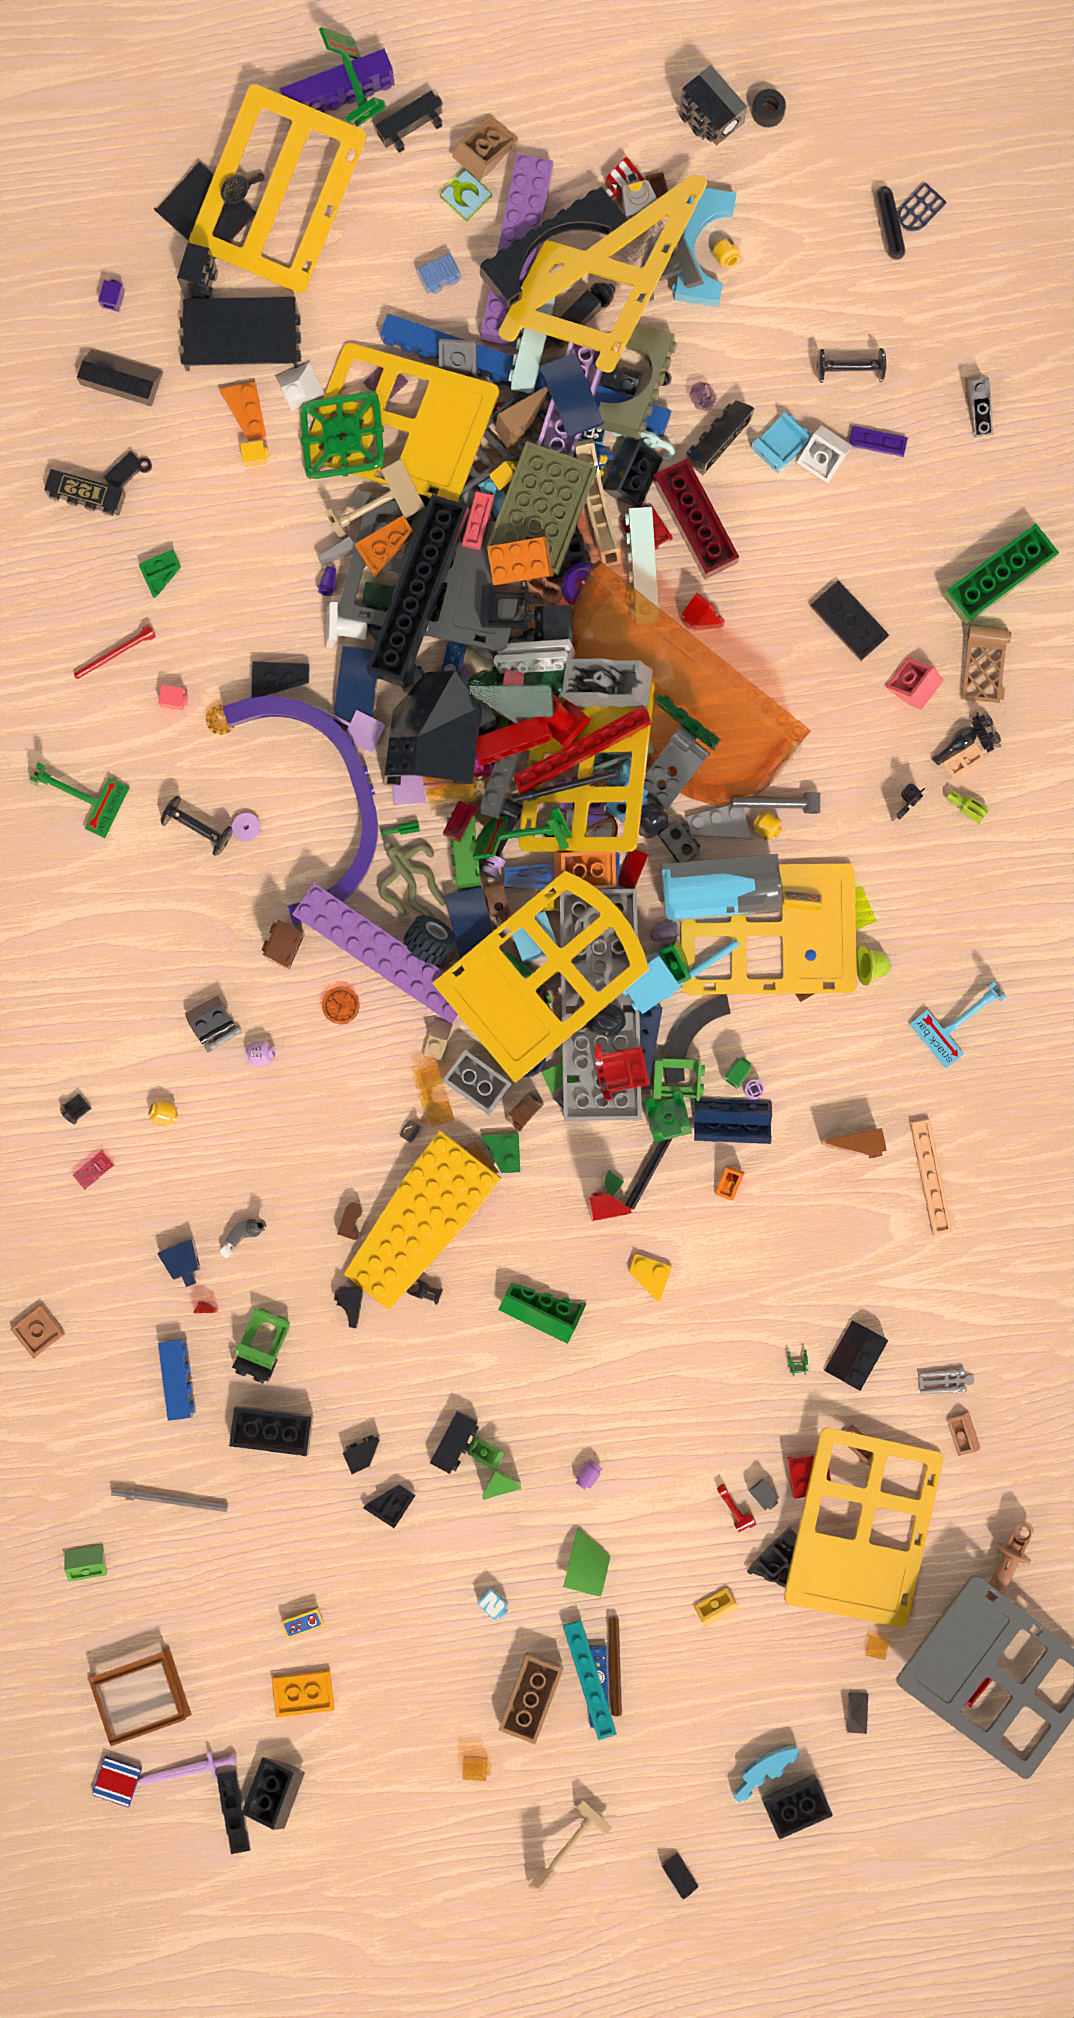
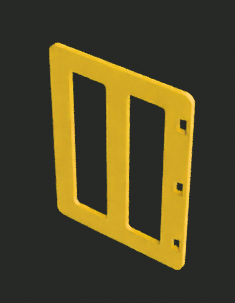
(303, 121)

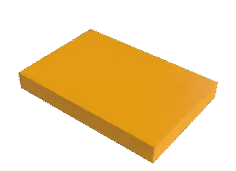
(303, 1693)

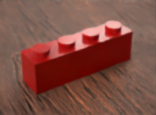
(511, 740)

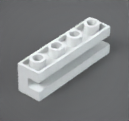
(535, 656)

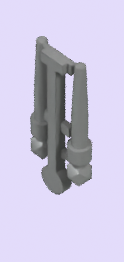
(969, 1380)

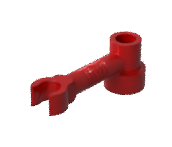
(742, 1521)

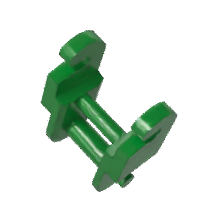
(804, 1362)

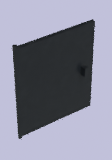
(185, 202)

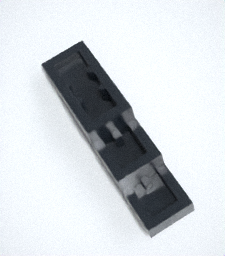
(232, 1807)

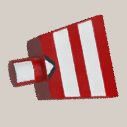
(617, 178)

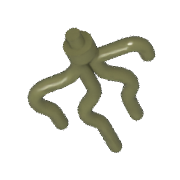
(400, 866)

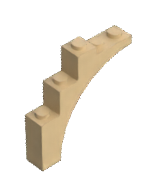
(597, 509)

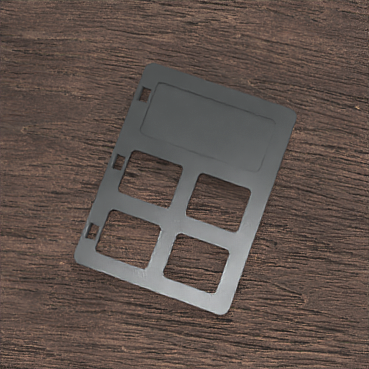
(462, 601)
(965, 1651)

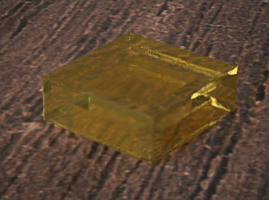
(877, 1647)

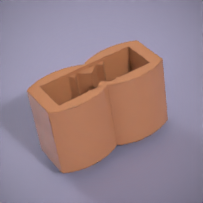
(548, 592)

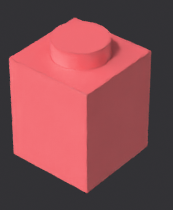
(172, 697)

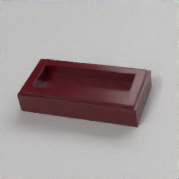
(459, 821)

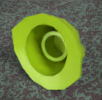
(871, 964)

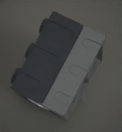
(711, 107)

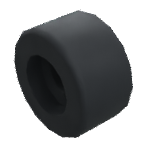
(768, 119)

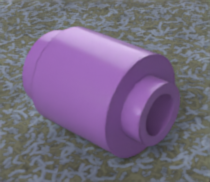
(588, 1475)

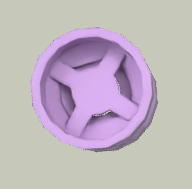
(493, 866)
(751, 1090)

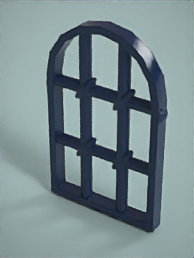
(928, 207)

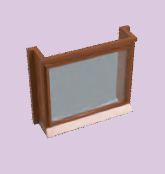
(140, 1697)

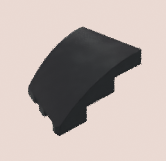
(776, 1559)

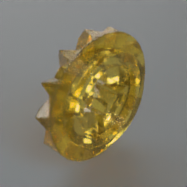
(211, 719)

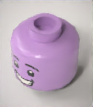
(260, 1053)

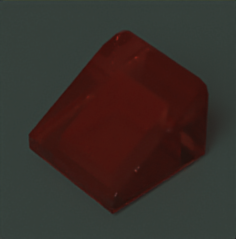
(204, 1307)

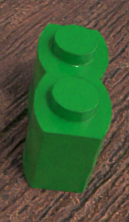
(737, 1072)

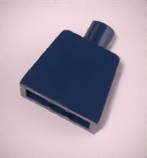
(181, 1261)

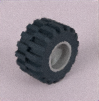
(430, 940)

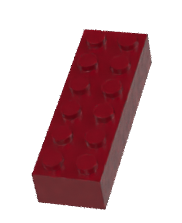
(696, 518)

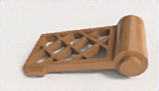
(989, 638)

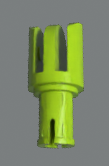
(969, 806)

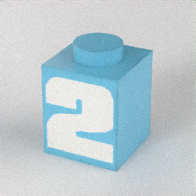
(493, 1604)

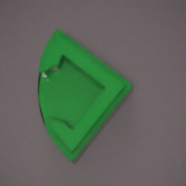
(612, 1183)

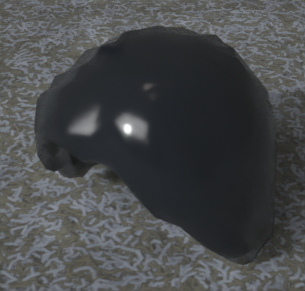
(652, 820)

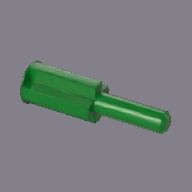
(404, 828)

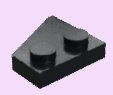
(391, 1505)

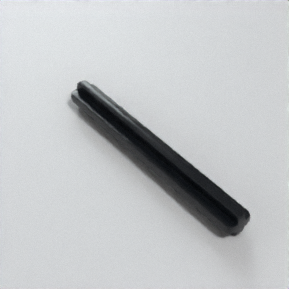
(647, 1173)

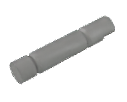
(223, 1039)

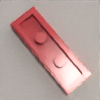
(478, 520)

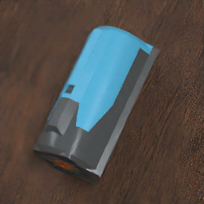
(722, 887)

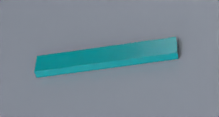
(589, 1679)

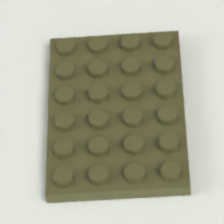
(544, 500)

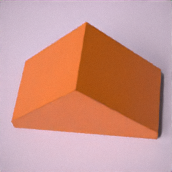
(729, 1182)

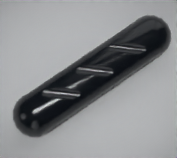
(890, 223)

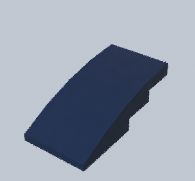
(571, 395)
(355, 687)
(468, 918)

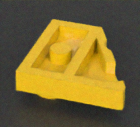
(650, 1275)

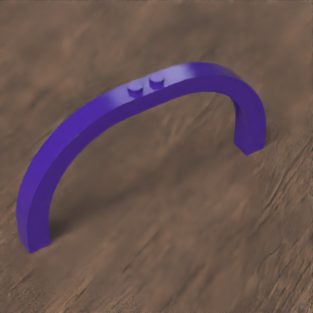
(275, 706)

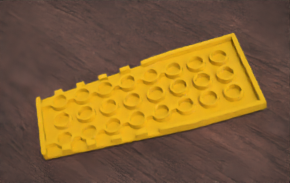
(421, 1219)

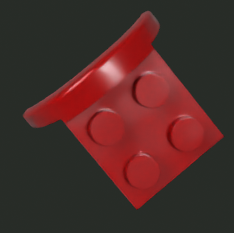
(620, 1070)

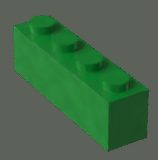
(542, 1311)

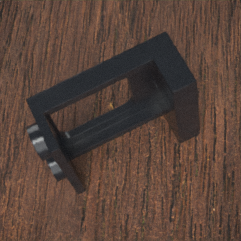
(490, 602)

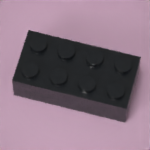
(271, 1430)

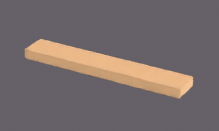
(931, 1177)

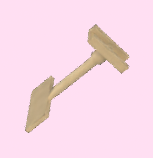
(400, 488)
(591, 1819)

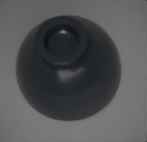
(603, 292)

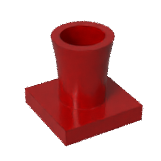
(566, 721)

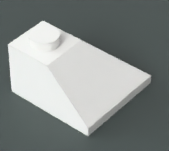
(300, 386)

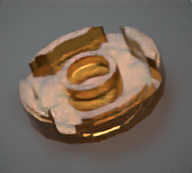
(340, 1005)

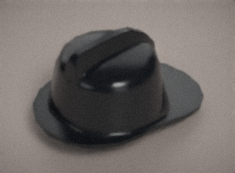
(607, 1021)

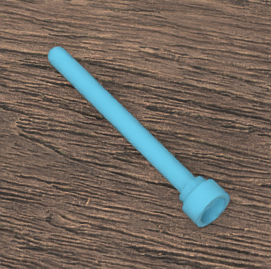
(711, 960)

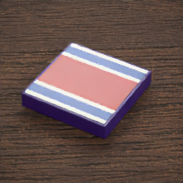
(117, 1781)

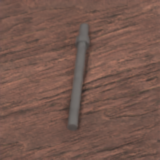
(131, 1494)

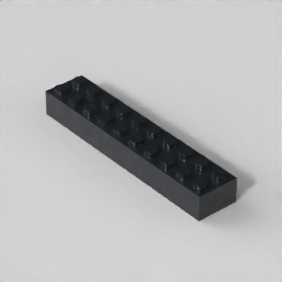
(418, 590)

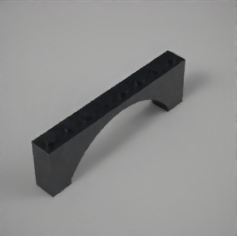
(592, 213)

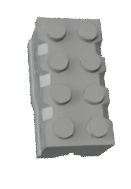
(606, 683)

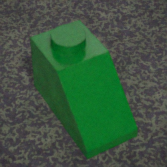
(675, 960)

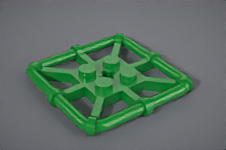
(333, 427)

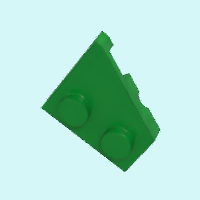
(160, 571)

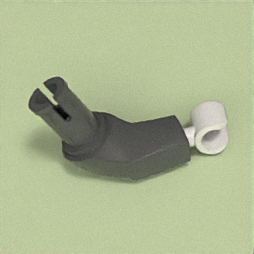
(243, 1230)

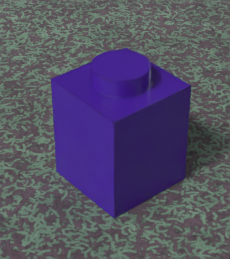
(111, 295)

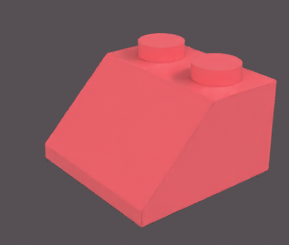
(915, 683)

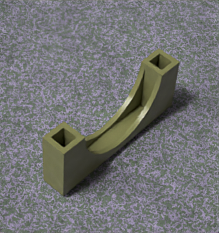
(630, 416)

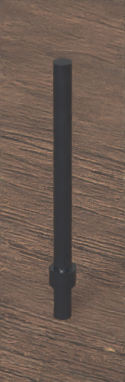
(533, 794)

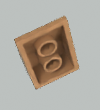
(484, 147)
(516, 420)

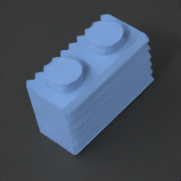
(438, 274)

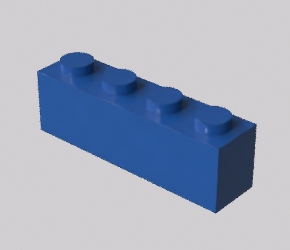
(176, 1379)

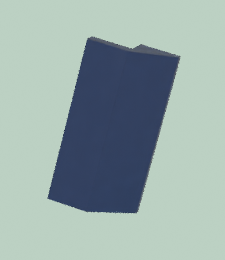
(733, 1120)

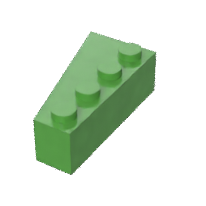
(467, 868)

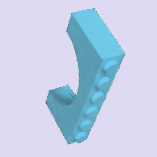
(711, 206)

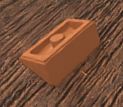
(963, 1434)

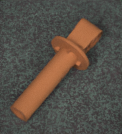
(1011, 1552)

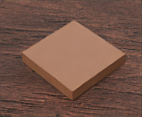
(37, 1331)

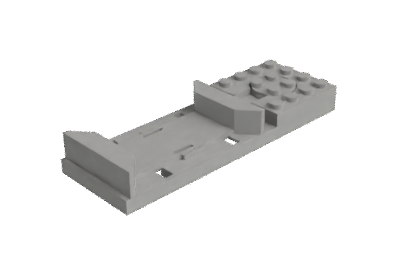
(599, 965)

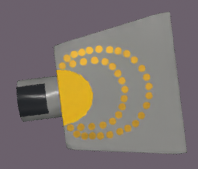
(636, 196)

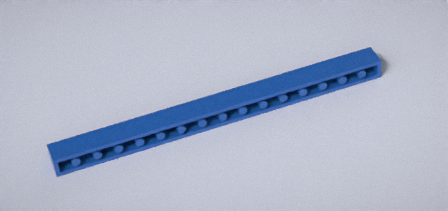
(495, 364)

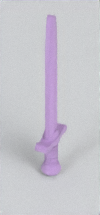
(194, 1768)

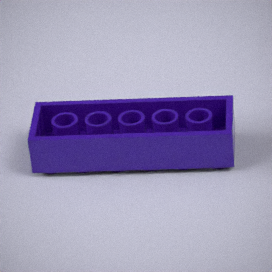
(333, 87)

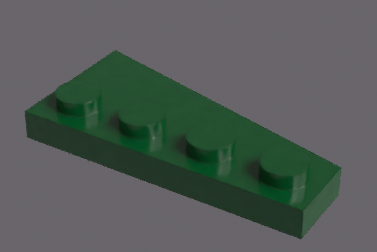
(688, 722)

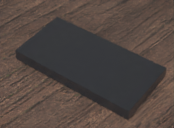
(849, 620)

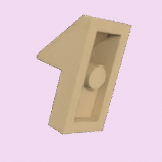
(437, 1039)

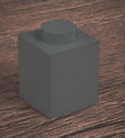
(764, 1494)

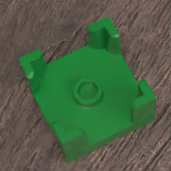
(668, 1117)

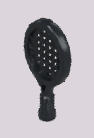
(259, 177)

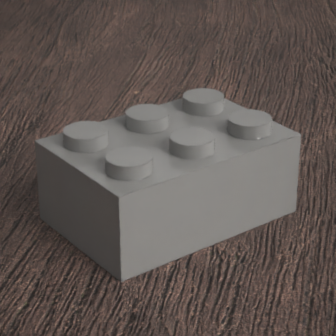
(477, 1082)

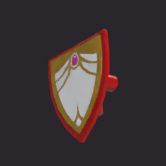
(604, 828)

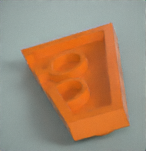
(383, 544)

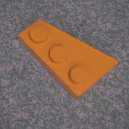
(246, 408)

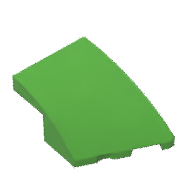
(587, 1566)

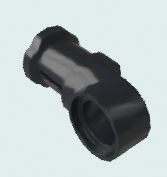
(422, 1292)

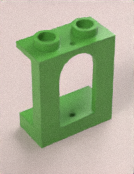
(691, 1091)
(259, 1317)

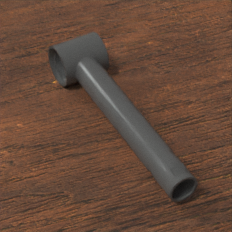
(809, 802)

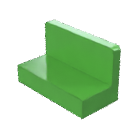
(85, 1563)

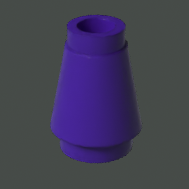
(327, 583)

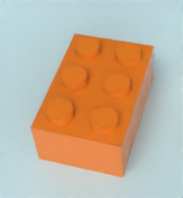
(520, 561)

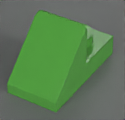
(485, 1453)

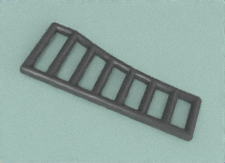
(477, 478)

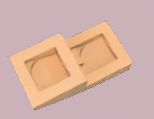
(964, 760)

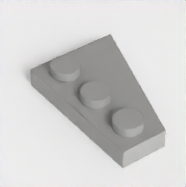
(720, 822)

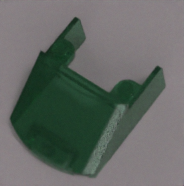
(518, 701)

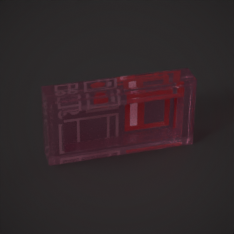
(93, 1170)

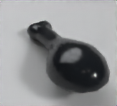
(960, 741)

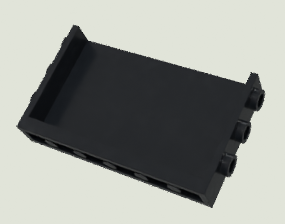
(240, 331)

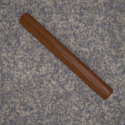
(615, 1667)

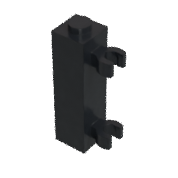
(410, 118)

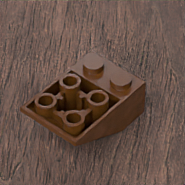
(282, 944)

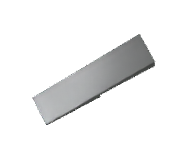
(342, 549)

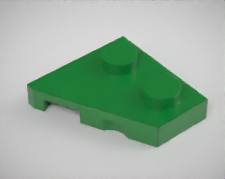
(505, 1151)

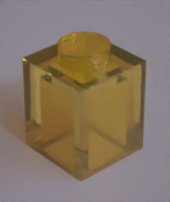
(475, 1768)

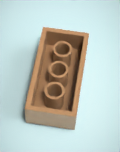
(531, 1697)

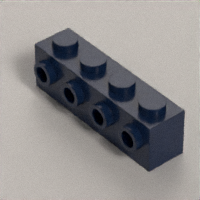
(648, 1035)

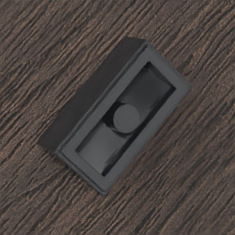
(679, 1875)

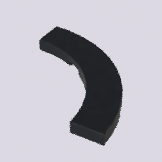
(688, 1030)

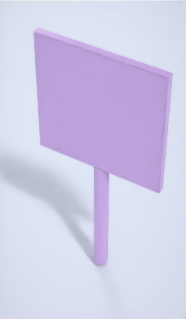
(362, 730)
(411, 790)

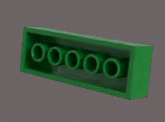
(1000, 574)

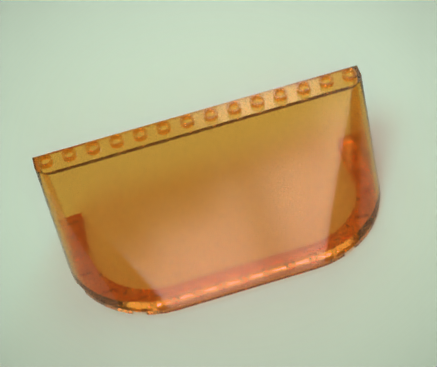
(754, 730)

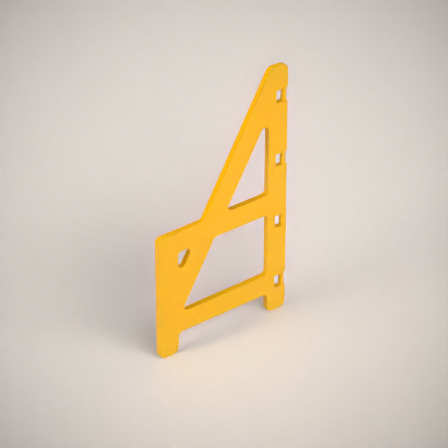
(542, 286)

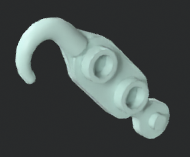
(653, 441)

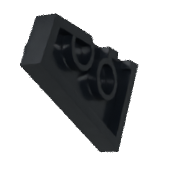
(277, 677)

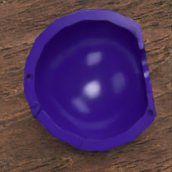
(574, 580)

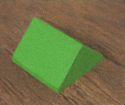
(500, 1484)

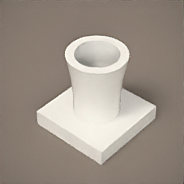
(339, 626)

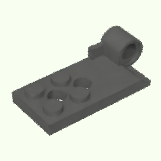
(681, 753)

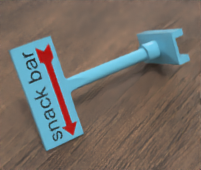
(938, 1038)

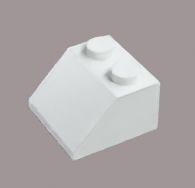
(824, 454)

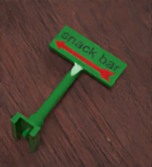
(347, 48)
(105, 806)
(494, 832)

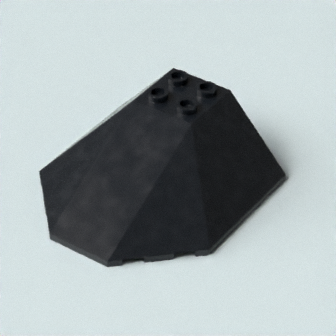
(434, 731)

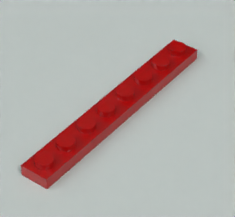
(583, 749)

